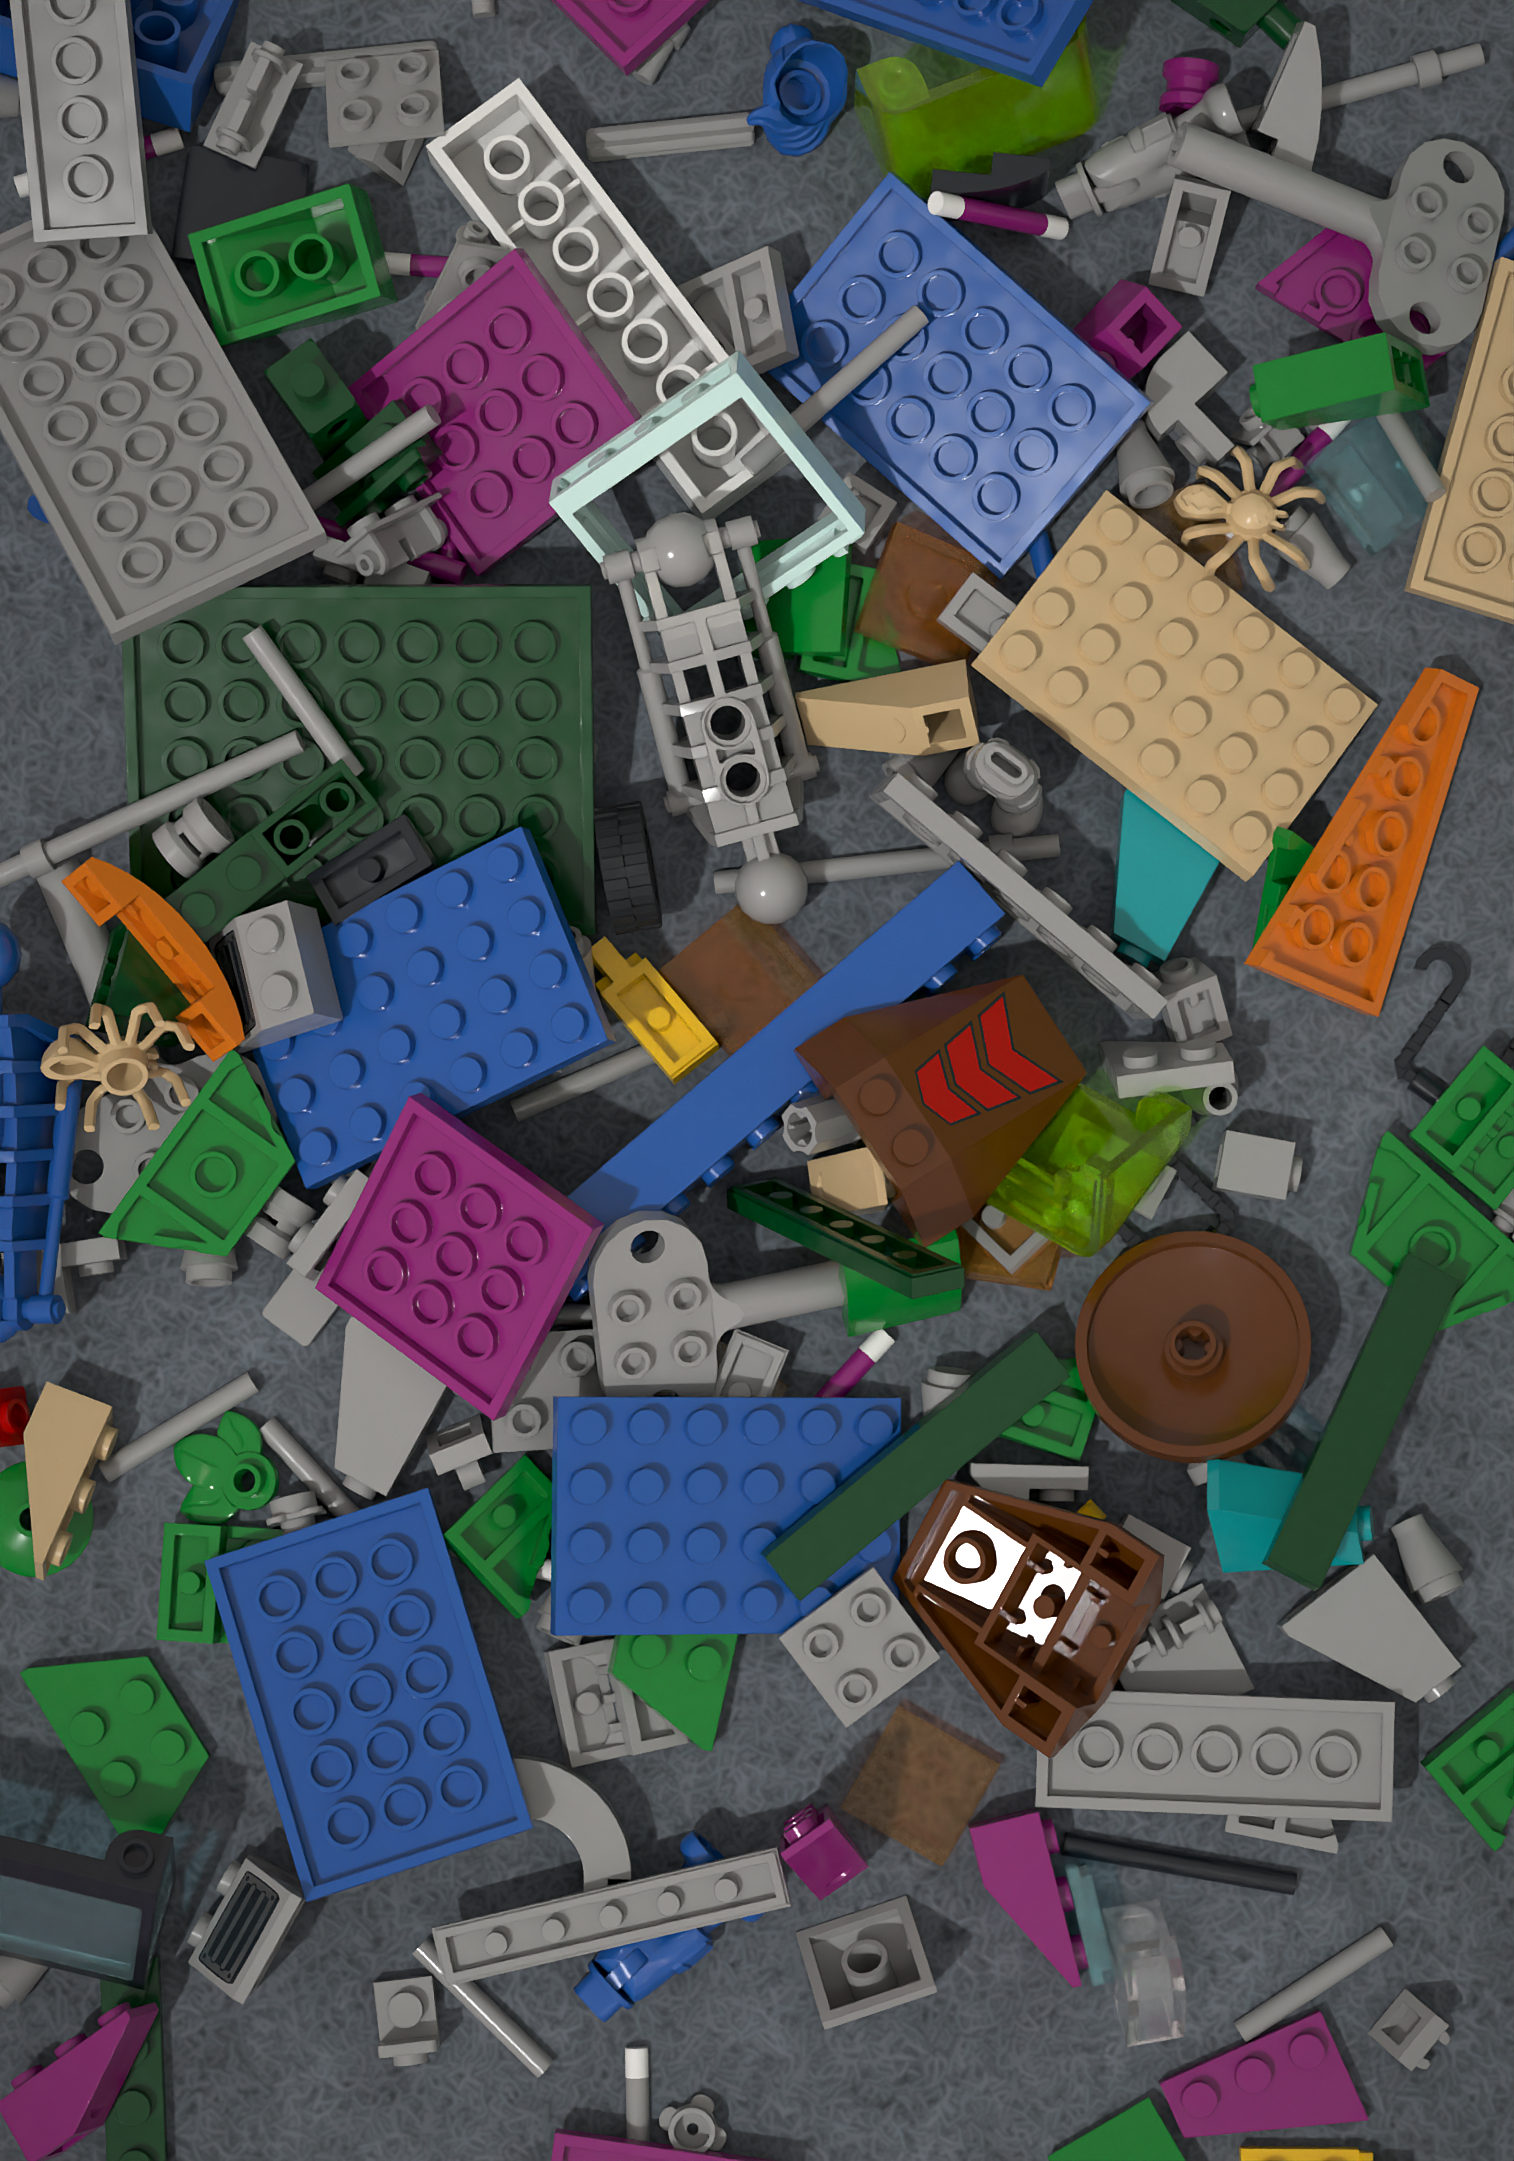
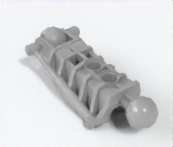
(681, 553)

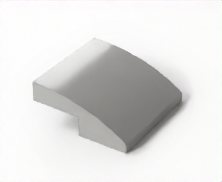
(587, 1710)

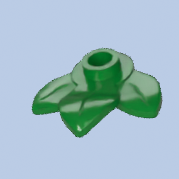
(217, 1467)

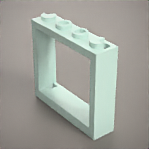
(668, 423)

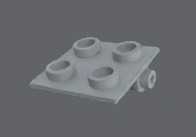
(384, 98)
(561, 1368)
(859, 1647)
(1186, 1651)

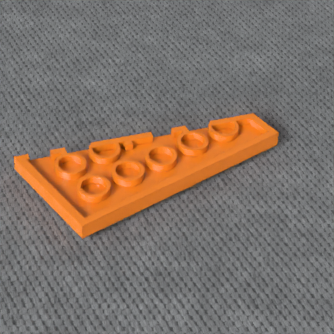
(1357, 889)

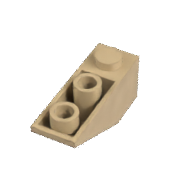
(895, 713)
(851, 1181)
(61, 1450)

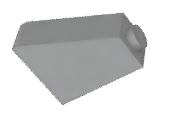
(381, 1411)
(1375, 1631)

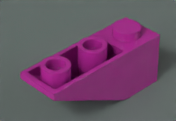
(1128, 327)
(820, 1850)
(1018, 1873)
(76, 2092)

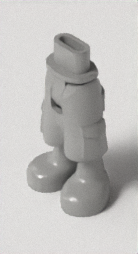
(1136, 165)
(1004, 774)

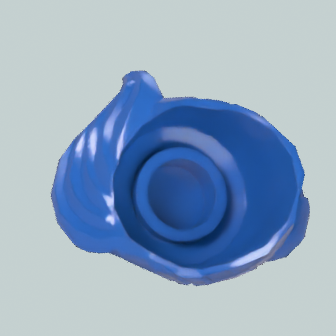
(800, 91)

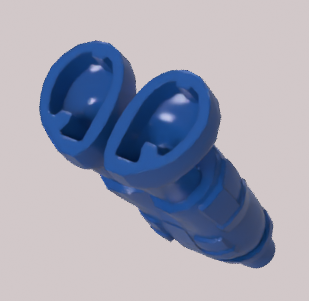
(637, 1969)

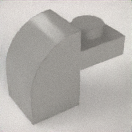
(1178, 387)

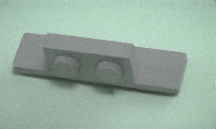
(297, 1305)

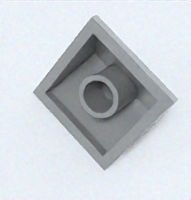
(865, 1962)

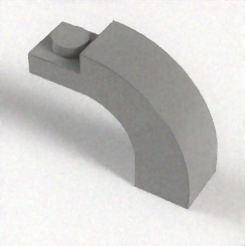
(581, 1813)

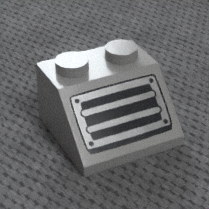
(277, 973)
(247, 1927)

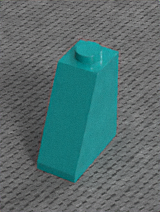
(1155, 882)
(1248, 1507)

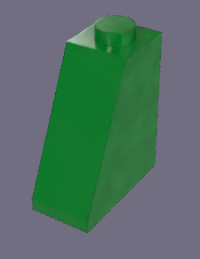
(1340, 383)

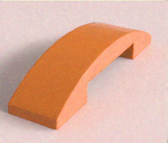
(173, 945)

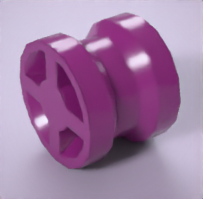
(1186, 83)

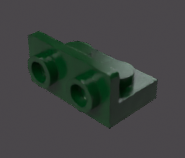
(401, 472)

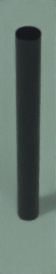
(1179, 1863)

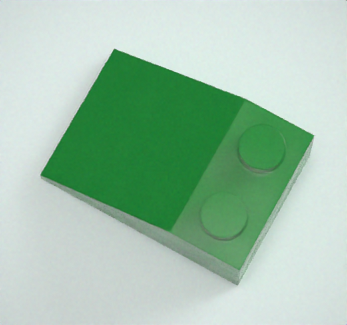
(293, 266)

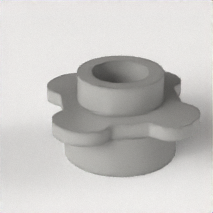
(295, 1512)
(699, 2112)

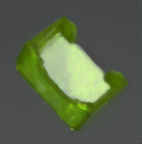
(972, 115)
(1092, 1167)

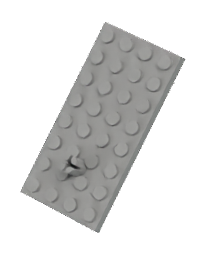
(138, 430)

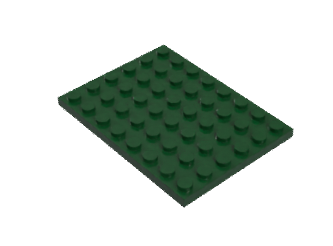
(448, 695)

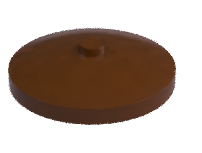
(1193, 1346)

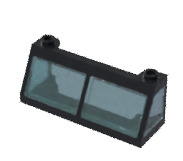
(87, 1910)

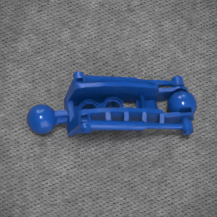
(39, 1159)

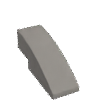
(1294, 101)

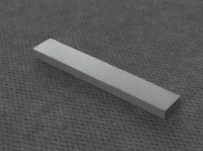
(611, 1916)

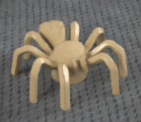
(1248, 515)
(120, 1064)

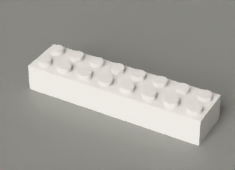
(538, 195)

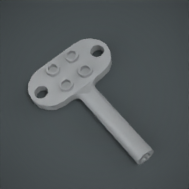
(1426, 240)
(120, 1126)
(663, 1316)

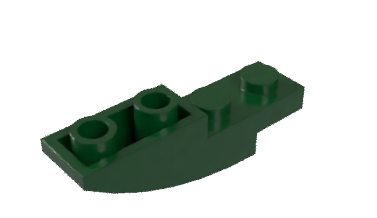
(272, 850)

